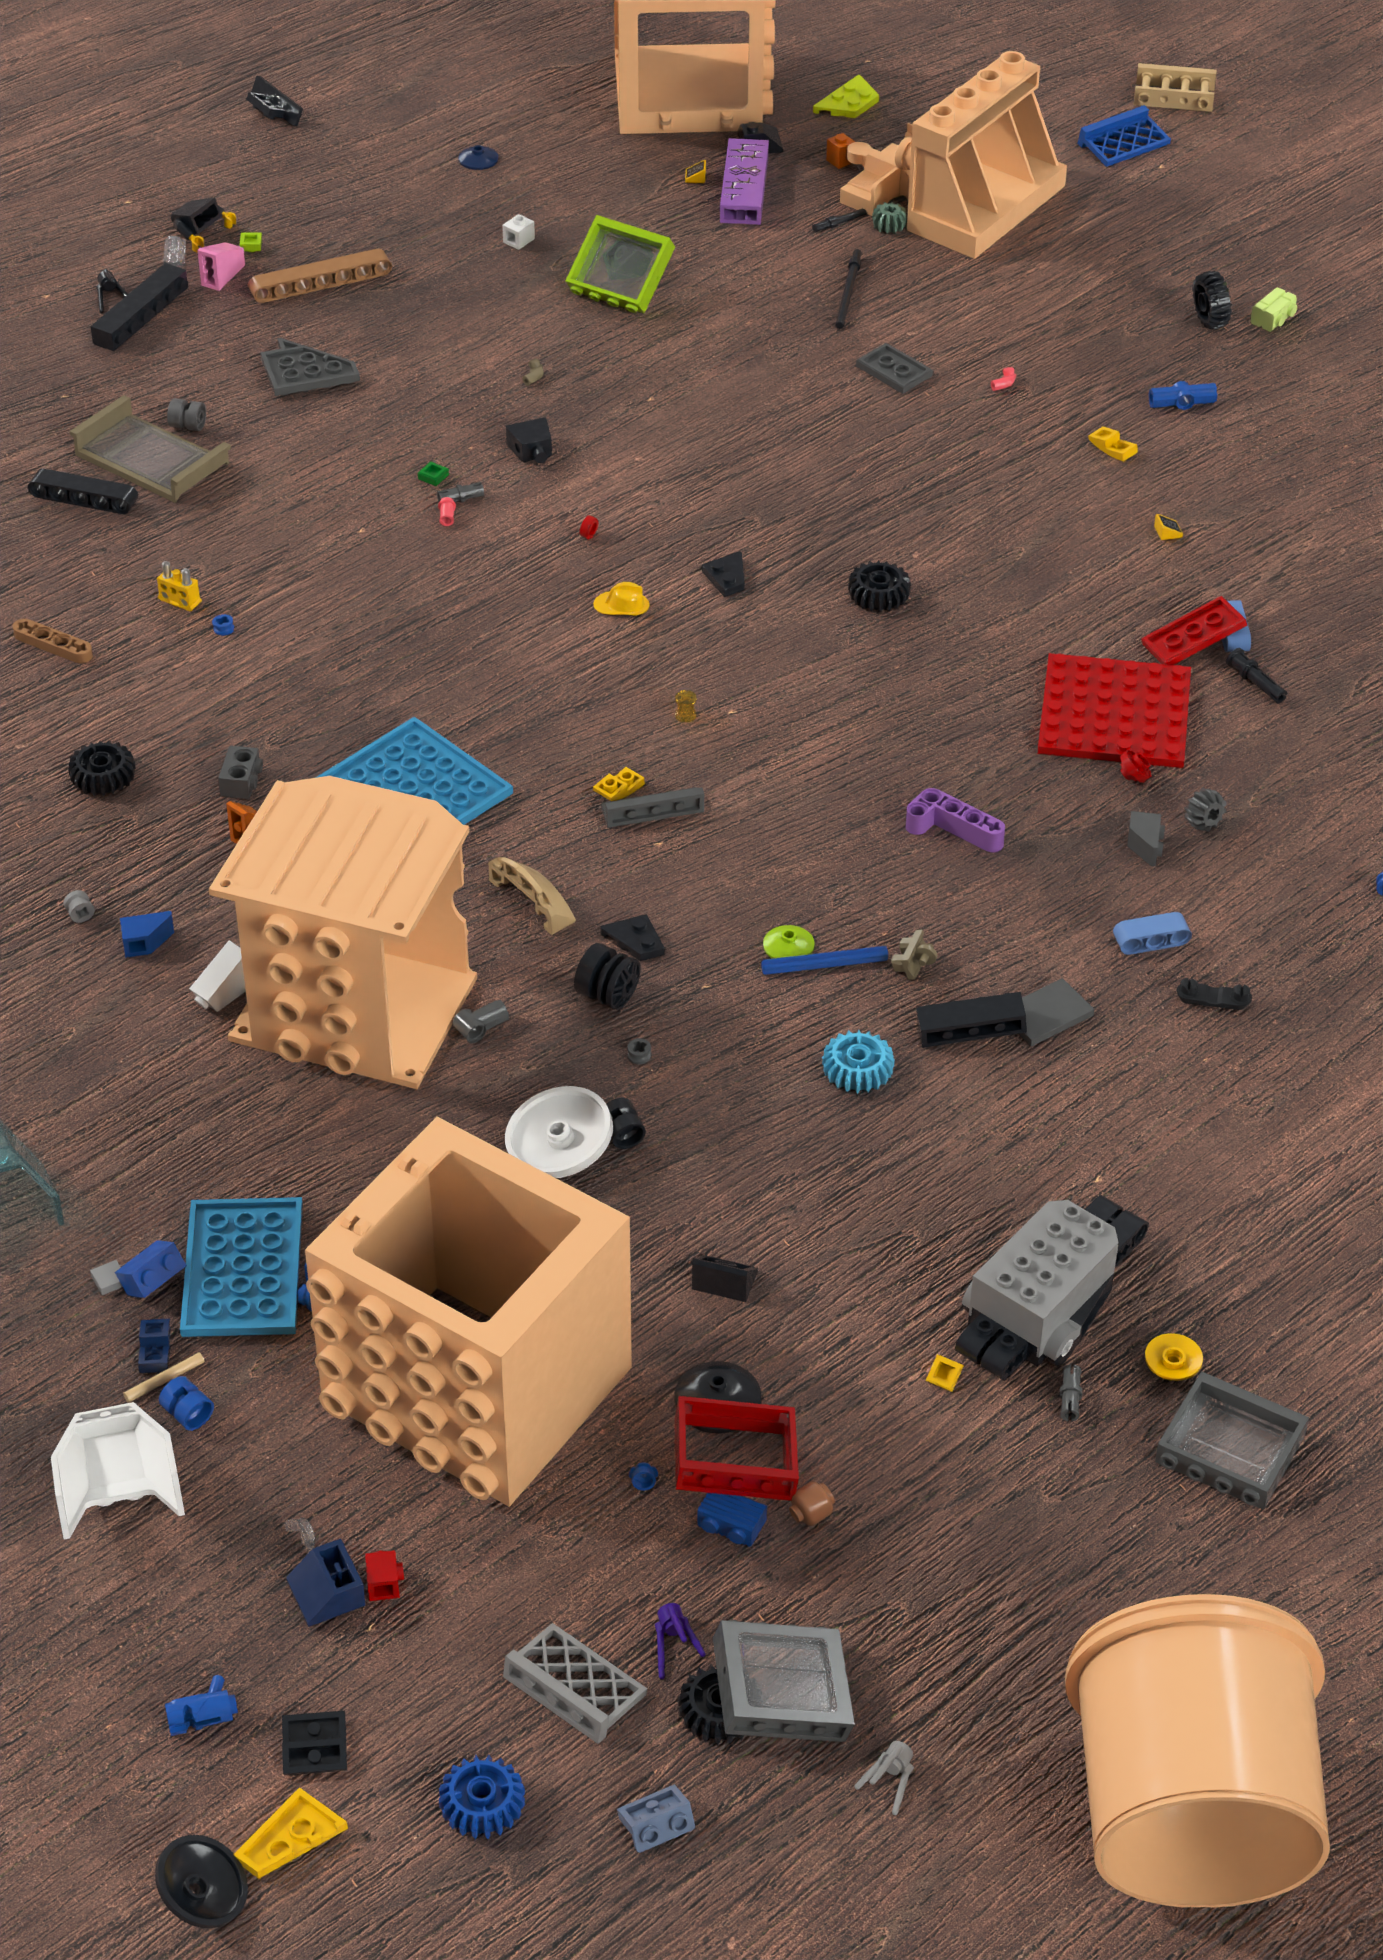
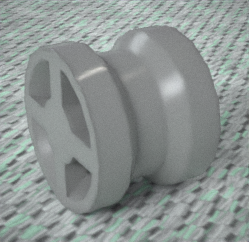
(79, 906)

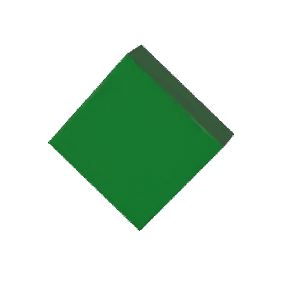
(433, 473)

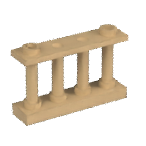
(1175, 77)

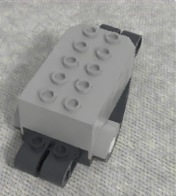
(1046, 1285)

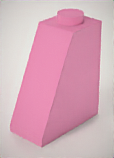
(219, 264)

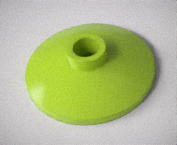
(788, 941)

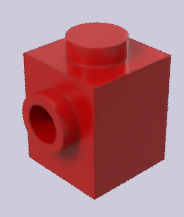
(383, 1575)

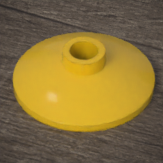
(1174, 1348)

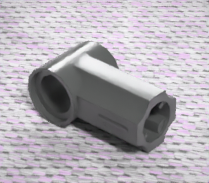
(476, 1023)

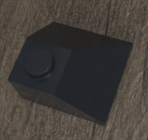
(761, 131)

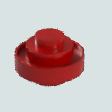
(1135, 766)

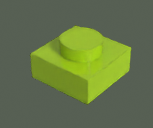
(251, 241)

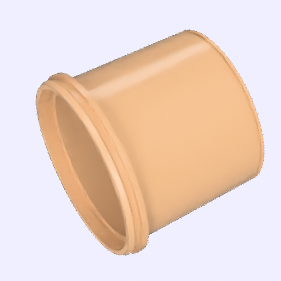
(1202, 1749)

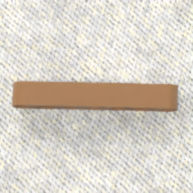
(319, 275)

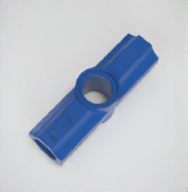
(1182, 395)

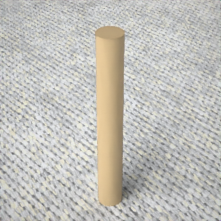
(163, 1377)

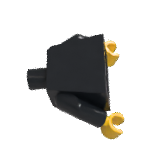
(197, 216)

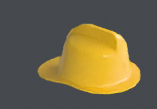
(622, 599)

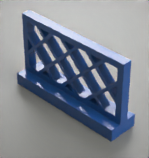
(1117, 126)

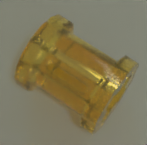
(685, 706)

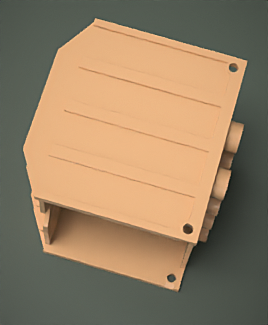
(349, 927)

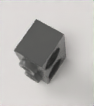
(240, 772)

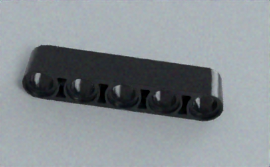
(83, 491)

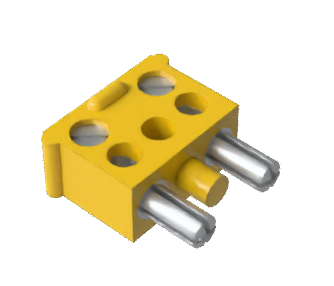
(178, 588)

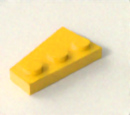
(289, 1833)

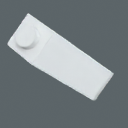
(221, 979)

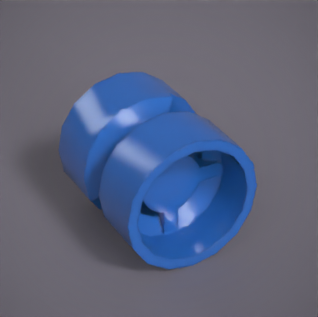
(186, 1403)

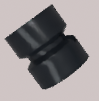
(627, 1126)

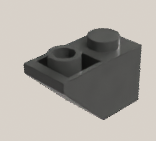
(1145, 835)

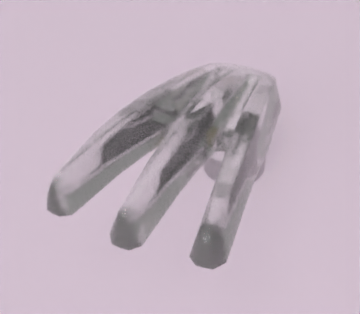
(305, 1529)

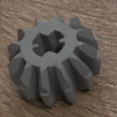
(1205, 809)

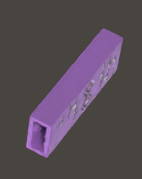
(744, 181)

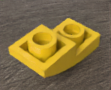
(620, 785)

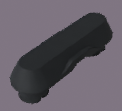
(1223, 997)

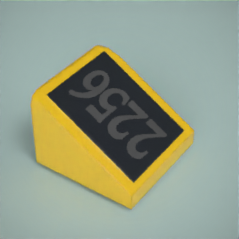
(696, 173)
(1167, 528)

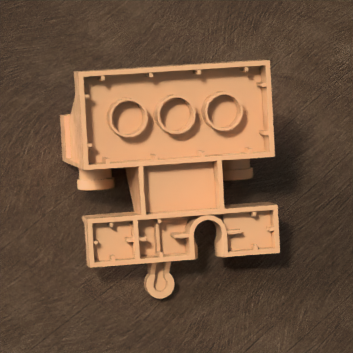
(968, 162)

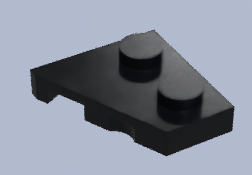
(636, 937)

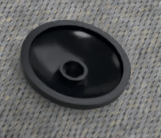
(720, 1382)
(209, 1871)

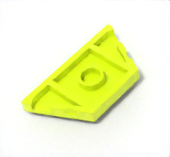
(849, 99)

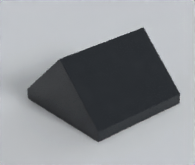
(722, 1277)

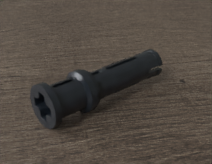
(1249, 670)

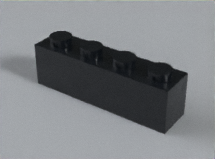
(971, 1019)

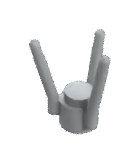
(893, 1761)

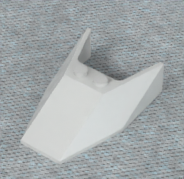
(113, 1458)

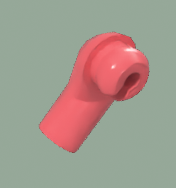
(1006, 380)

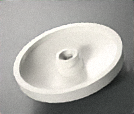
(560, 1130)

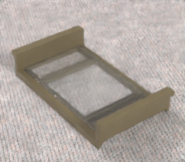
(144, 451)

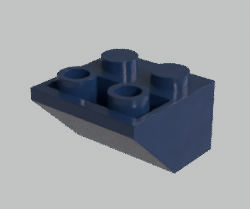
(326, 1583)

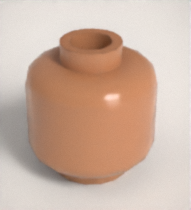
(812, 1503)

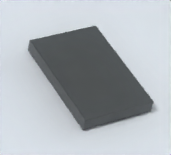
(894, 368)
(1053, 1011)

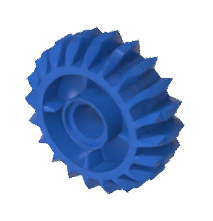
(481, 1815)

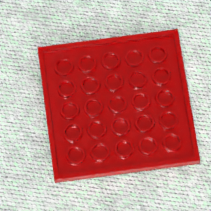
(1113, 706)

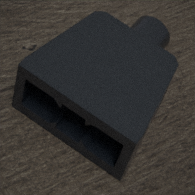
(530, 440)

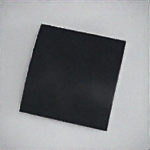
(314, 1743)

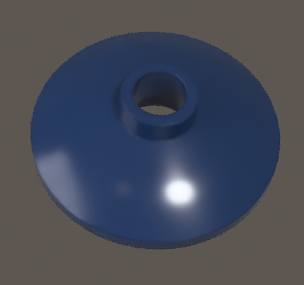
(478, 157)

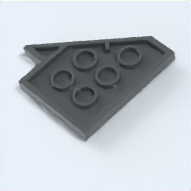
(303, 368)

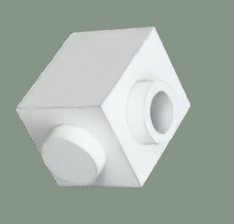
(518, 231)

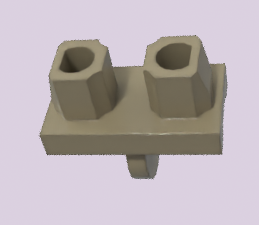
(913, 955)

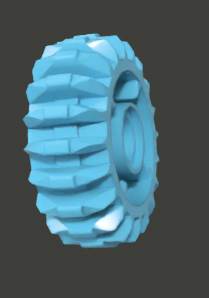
(858, 1061)

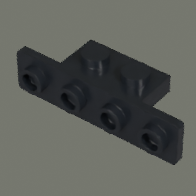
(273, 102)

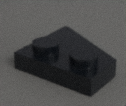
(726, 573)

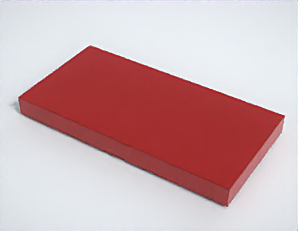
(1194, 631)

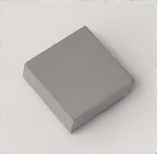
(105, 1277)

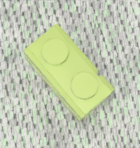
(1274, 309)

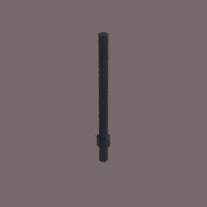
(833, 221)
(853, 266)

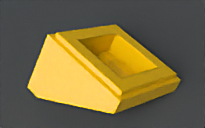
(944, 1373)

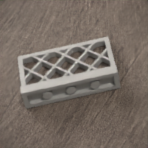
(559, 1694)

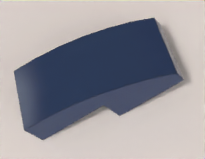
(154, 1345)

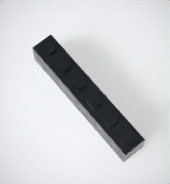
(139, 307)

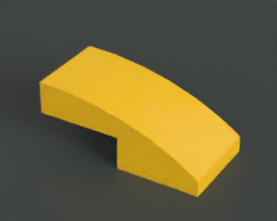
(1111, 444)

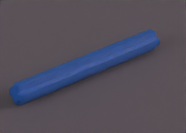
(824, 960)

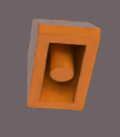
(837, 150)
(239, 819)

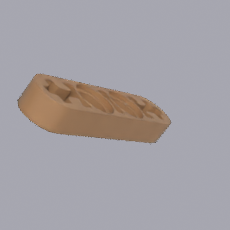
(75, 650)

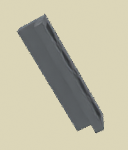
(653, 807)

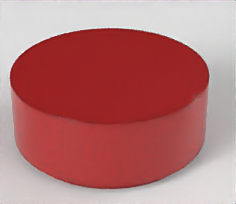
(589, 527)

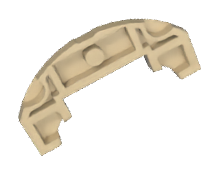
(537, 888)

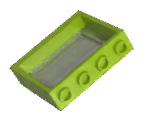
(620, 264)

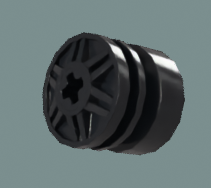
(607, 976)

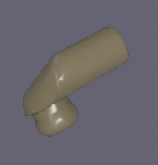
(535, 374)

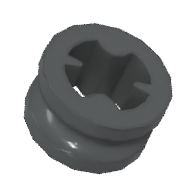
(636, 1045)

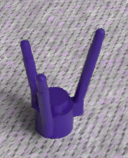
(673, 1623)

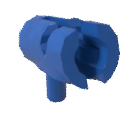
(201, 1709)

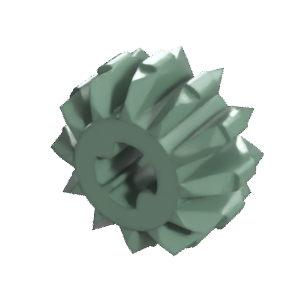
(889, 218)

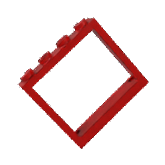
(733, 1478)

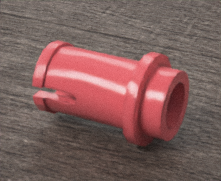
(447, 508)

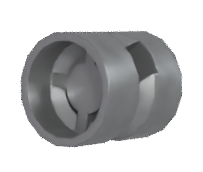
(186, 414)

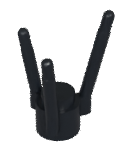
(107, 283)

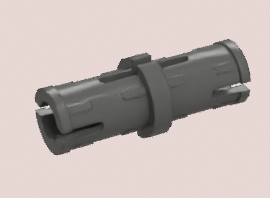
(462, 493)
(1070, 1392)

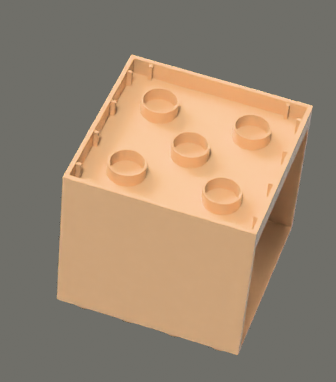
(693, 84)
(506, 1241)

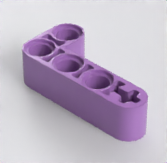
(956, 817)

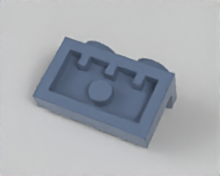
(657, 1818)

